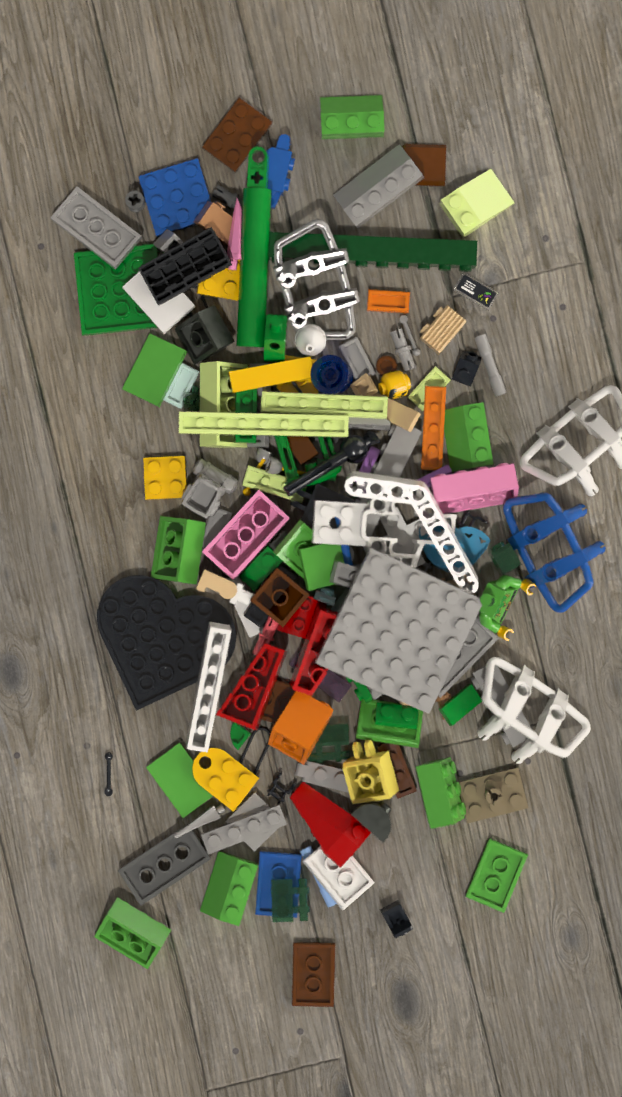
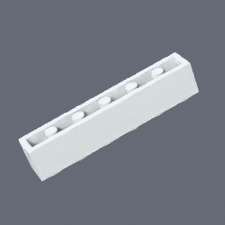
(208, 687)

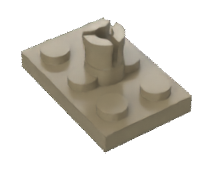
(493, 795)

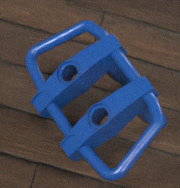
(562, 565)

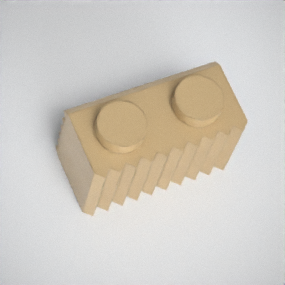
(442, 329)

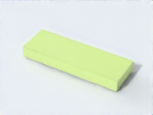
(268, 483)

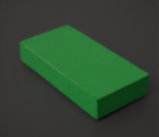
(460, 705)

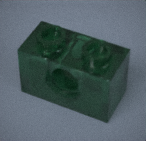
(504, 558)

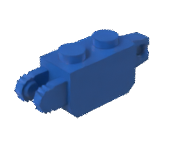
(279, 165)

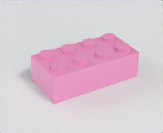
(475, 488)
(246, 535)

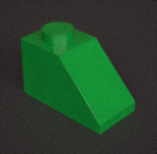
(260, 569)

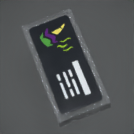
(475, 291)

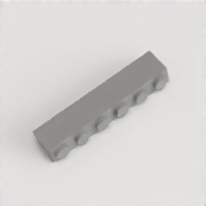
(392, 463)

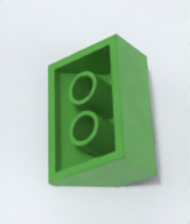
(352, 117)
(467, 437)
(178, 550)
(229, 888)
(132, 933)

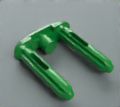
(282, 442)

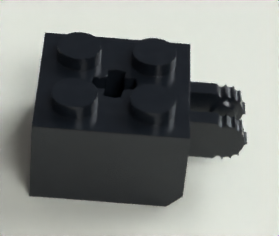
(320, 494)

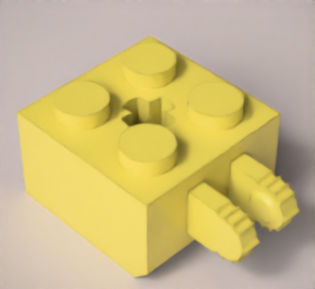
(369, 775)

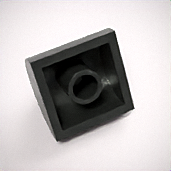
(374, 818)

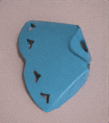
(471, 546)

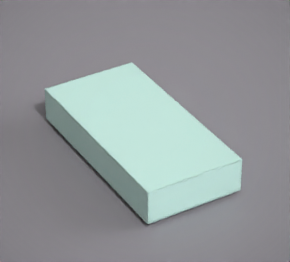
(181, 385)

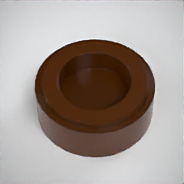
(386, 365)

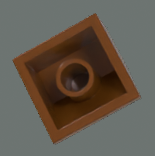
(279, 597)

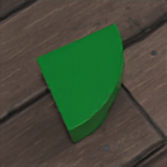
(238, 735)

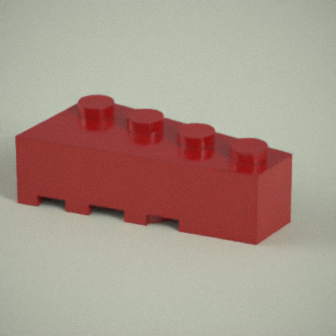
(307, 673)
(252, 693)

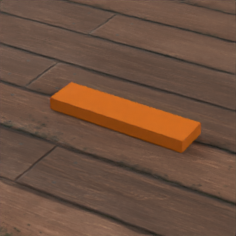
(433, 428)

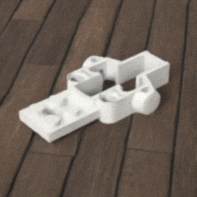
(353, 526)

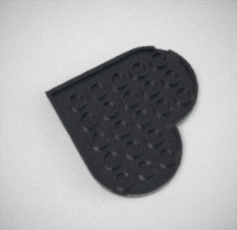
(156, 637)

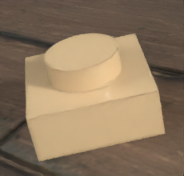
(364, 386)

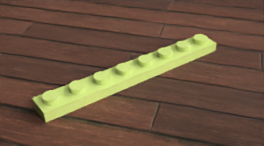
(263, 424)

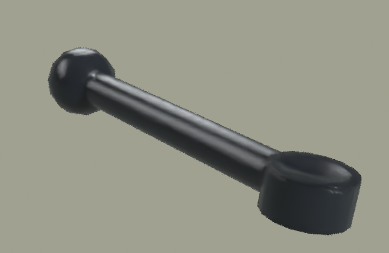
(108, 791)

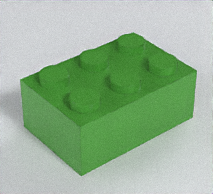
(441, 792)

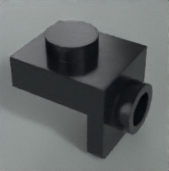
(466, 368)
(396, 919)

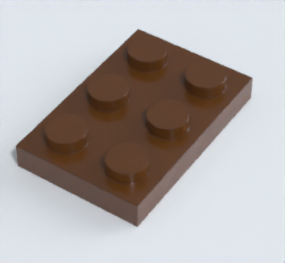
(237, 135)

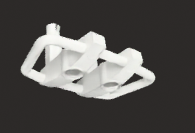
(567, 454)
(514, 701)

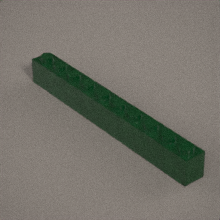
(386, 251)

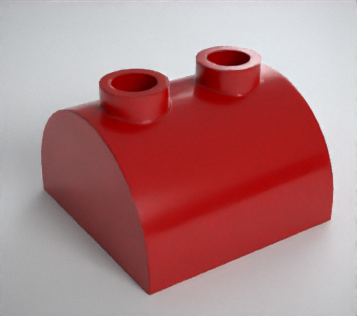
(301, 620)

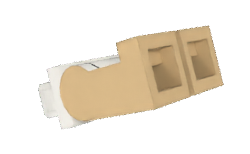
(225, 587)

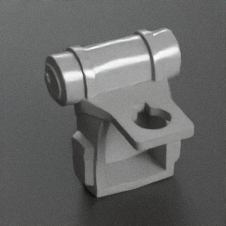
(207, 489)

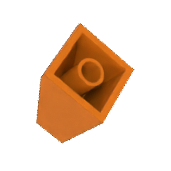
(300, 726)

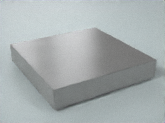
(251, 806)

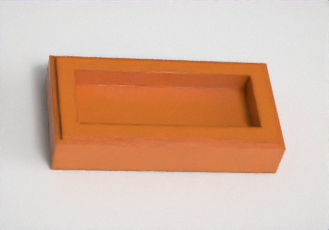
(388, 301)

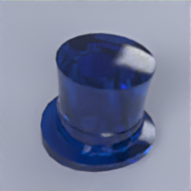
(331, 374)

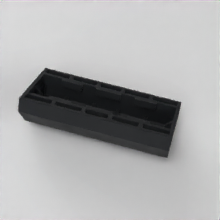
(185, 266)

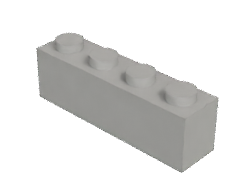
(499, 687)

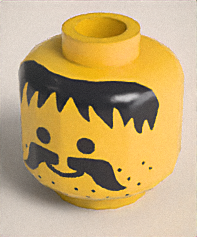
(394, 384)

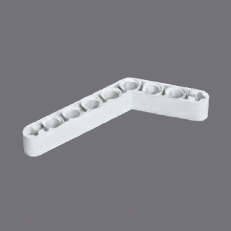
(428, 520)

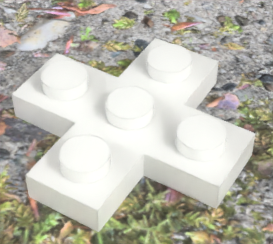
(397, 528)

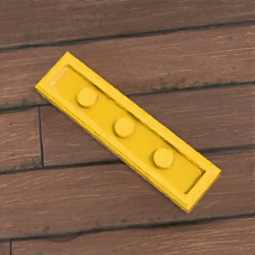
(270, 374)

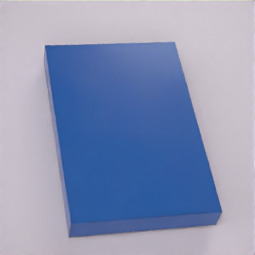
(275, 866)

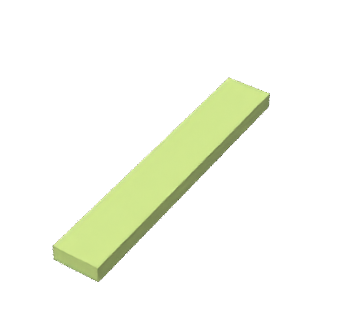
(324, 404)

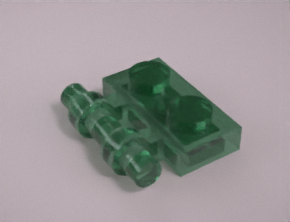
(335, 736)
(282, 900)

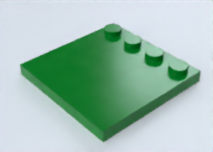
(102, 300)

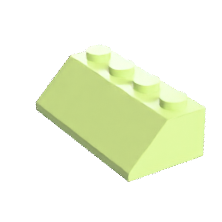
(217, 397)

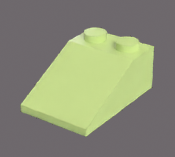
(476, 203)

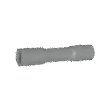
(486, 354)

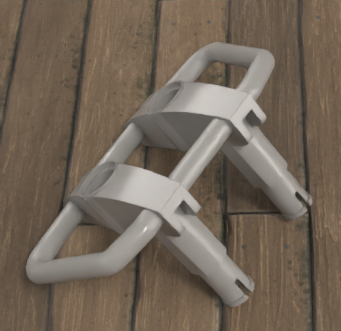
(288, 272)

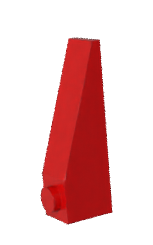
(331, 825)

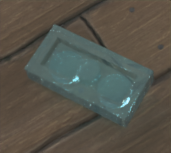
(325, 595)

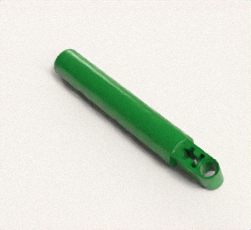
(255, 255)

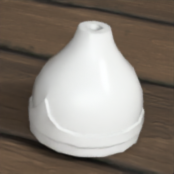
(310, 340)

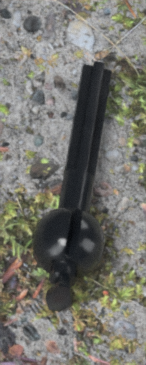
(352, 449)

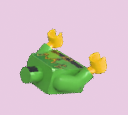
(497, 600)

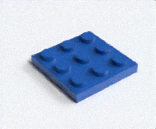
(175, 196)

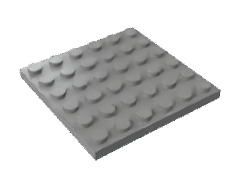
(399, 630)

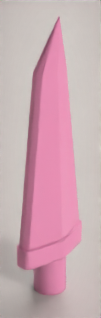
(234, 243)

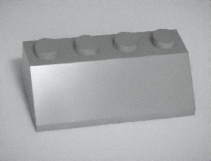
(378, 186)

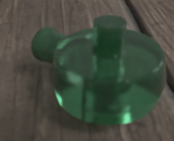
(192, 400)

